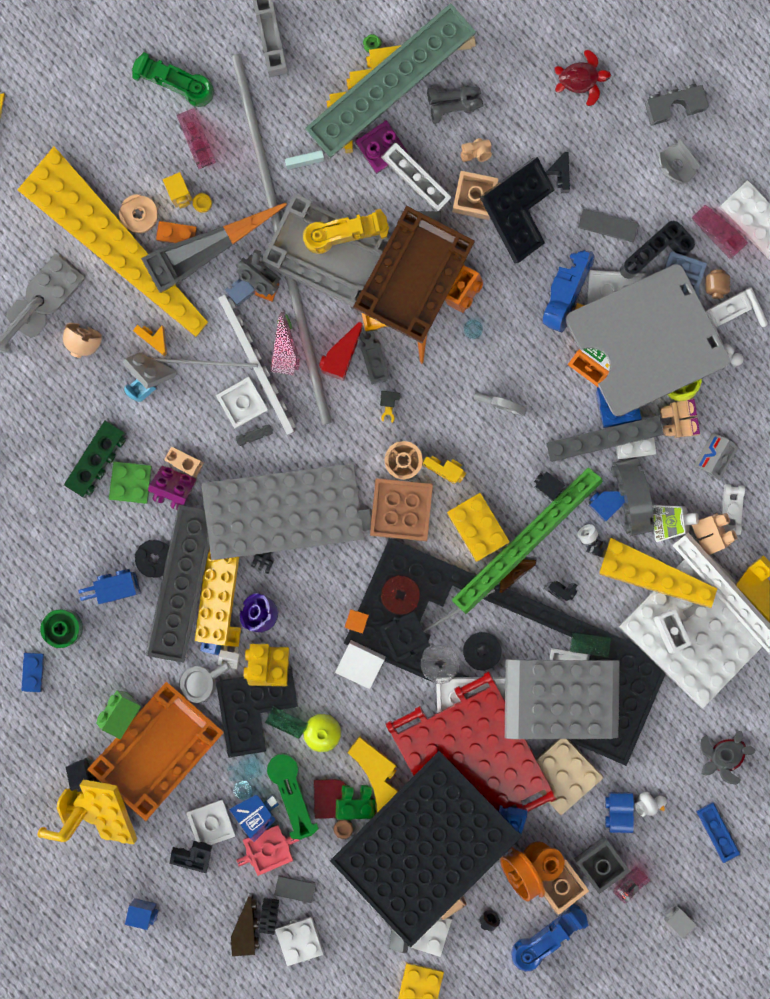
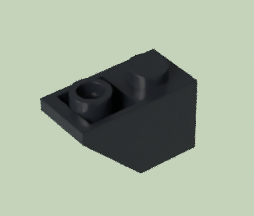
(77, 773)

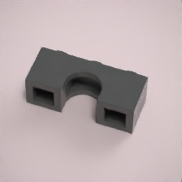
(692, 99)

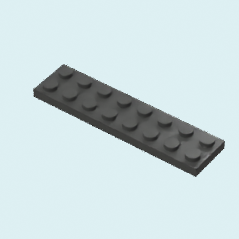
(180, 586)

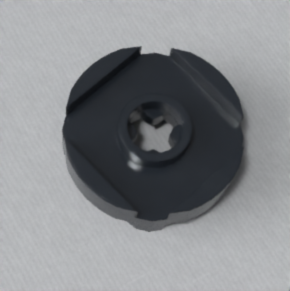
(144, 553)
(487, 660)

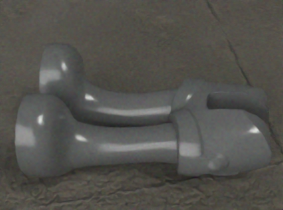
(465, 92)

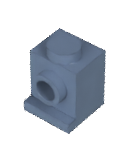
(240, 292)

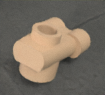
(479, 148)

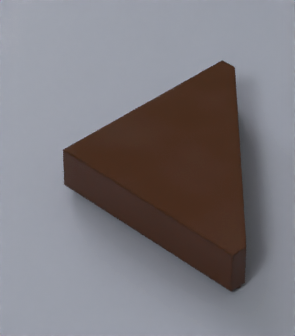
(520, 570)

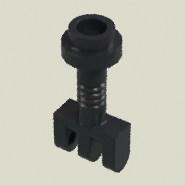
(264, 559)

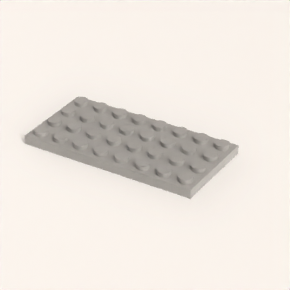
(282, 511)

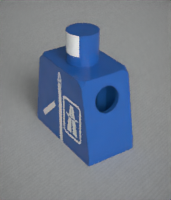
(255, 815)

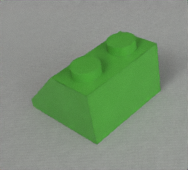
(118, 714)

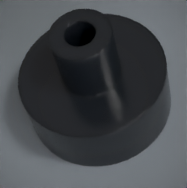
(596, 549)
(489, 920)

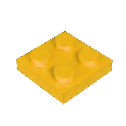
(420, 982)

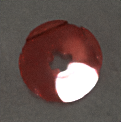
(410, 599)

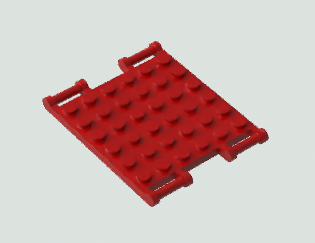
(476, 744)

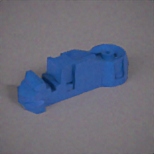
(566, 290)
(529, 952)

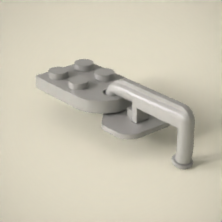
(54, 285)

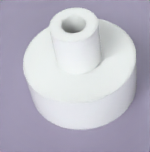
(588, 534)

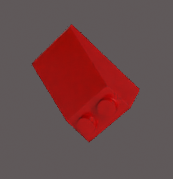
(340, 355)

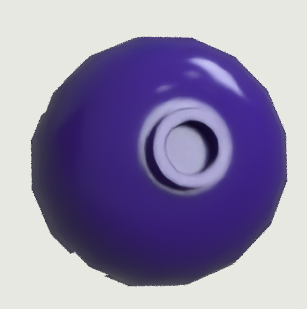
(258, 613)

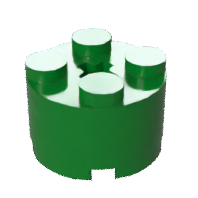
(55, 637)

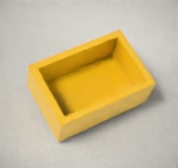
(478, 527)

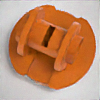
(531, 868)

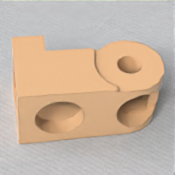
(184, 462)

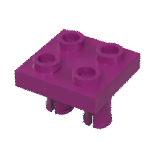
(376, 143)
(172, 486)

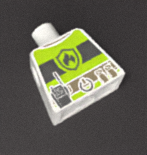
(672, 521)

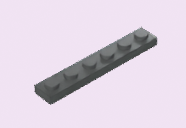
(605, 438)

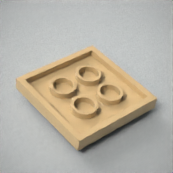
(568, 774)

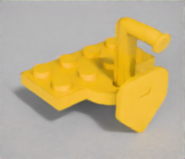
(97, 805)

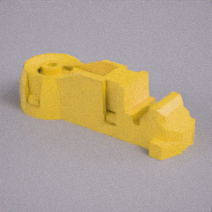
(321, 236)

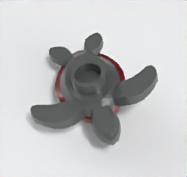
(725, 756)

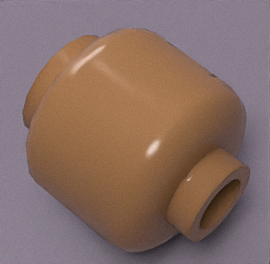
(717, 284)

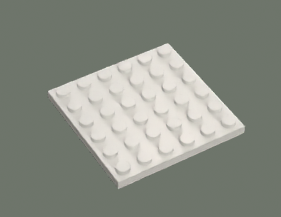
(717, 638)

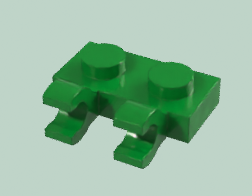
(355, 808)

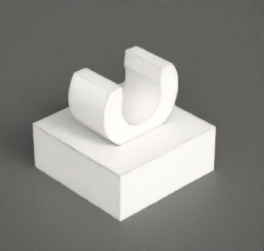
(229, 657)

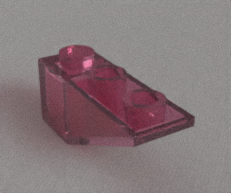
(719, 231)

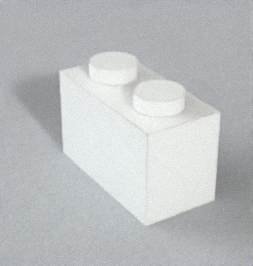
(672, 631)

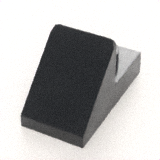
(561, 168)

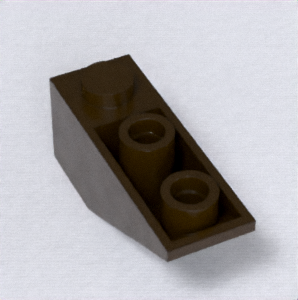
(243, 936)

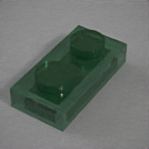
(590, 644)
(286, 722)

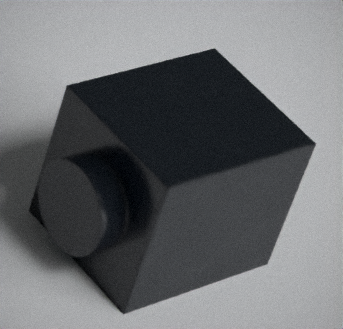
(548, 485)

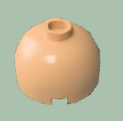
(81, 341)
(403, 460)

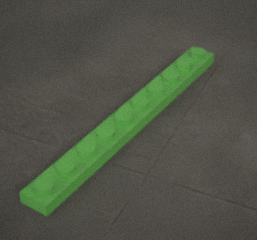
(527, 540)

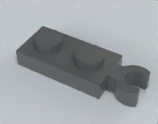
(374, 360)

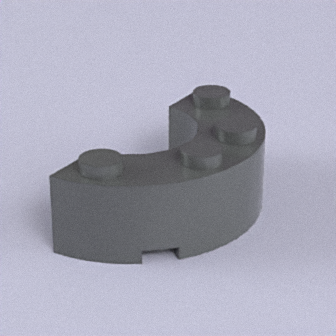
(636, 494)

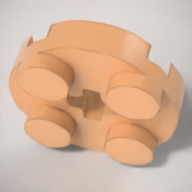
(143, 204)

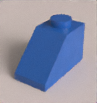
(606, 503)

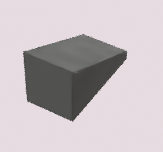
(365, 516)

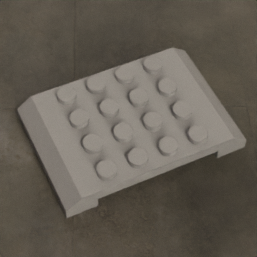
(337, 272)
(561, 699)

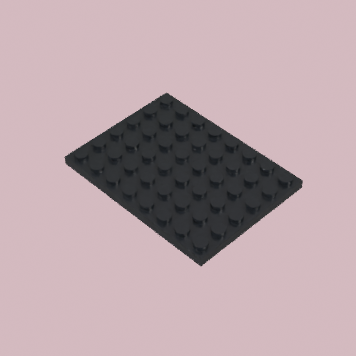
(425, 848)

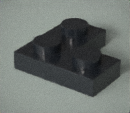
(196, 859)

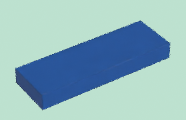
(718, 832)

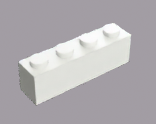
(416, 177)

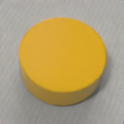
(202, 203)

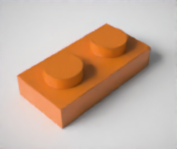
(174, 232)

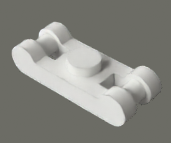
(733, 507)

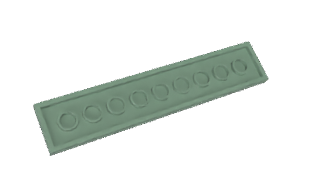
(390, 80)

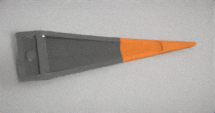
(180, 260)

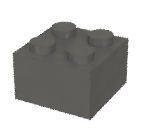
(601, 865)

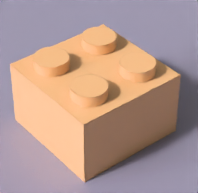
(468, 194)
(564, 890)

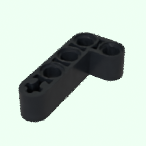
(653, 251)

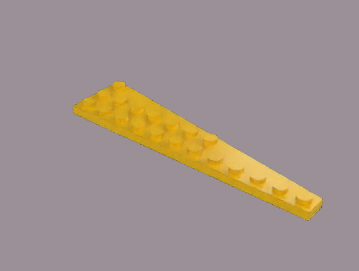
(73, 205)

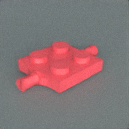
(268, 851)

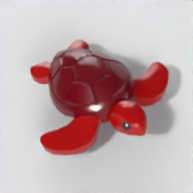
(582, 77)

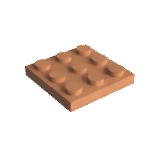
(401, 509)

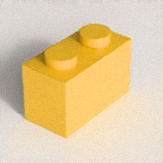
(178, 190)

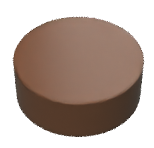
(343, 829)

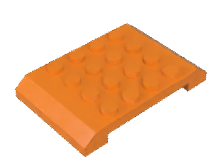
(156, 751)

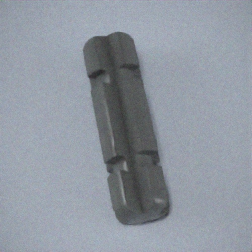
(254, 435)

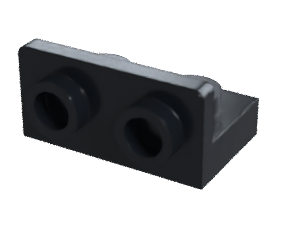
(558, 590)

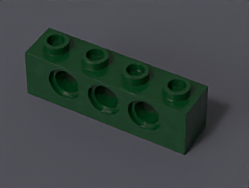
(75, 481)

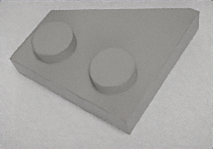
(148, 370)

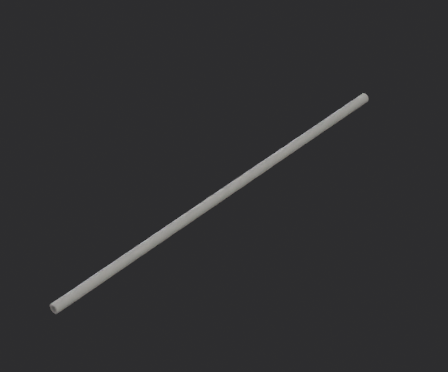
(272, 202)

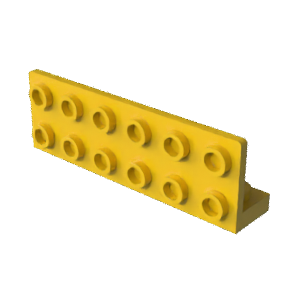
(757, 586)
(217, 603)

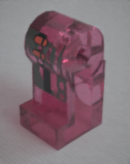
(631, 884)

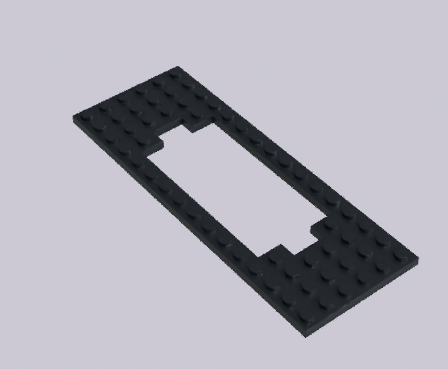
(638, 673)

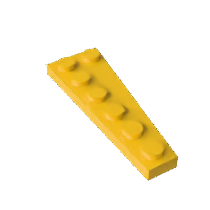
(641, 570)

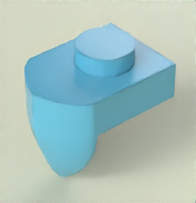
(137, 391)

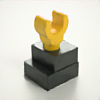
(388, 401)

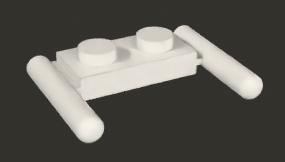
(734, 307)

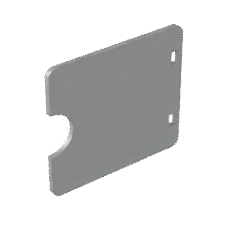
(650, 338)

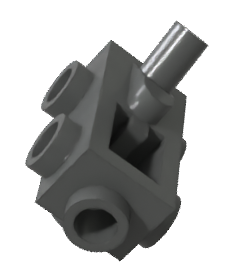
(258, 274)

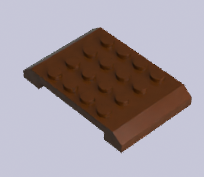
(414, 274)

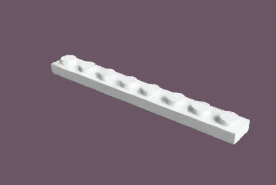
(254, 357)
(726, 589)

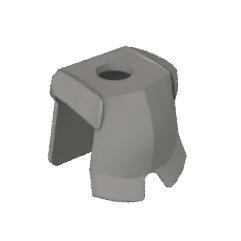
(682, 153)

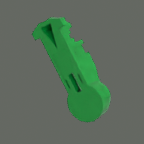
(195, 88)
(283, 771)

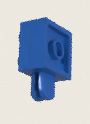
(113, 588)

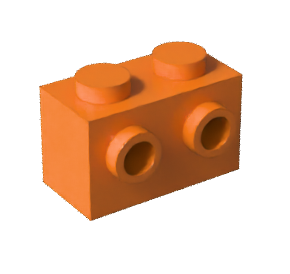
(464, 289)

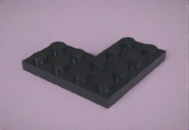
(509, 206)
(242, 710)

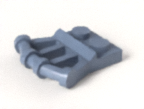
(693, 268)

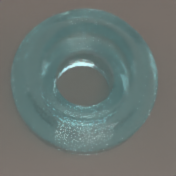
(477, 334)
(242, 795)

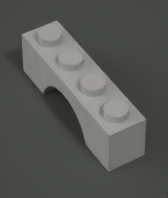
(270, 37)

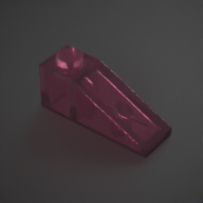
(196, 138)
(285, 350)

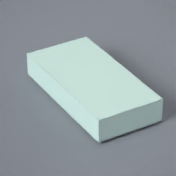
(303, 160)

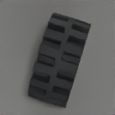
(269, 916)

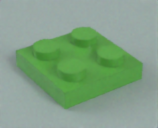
(130, 482)

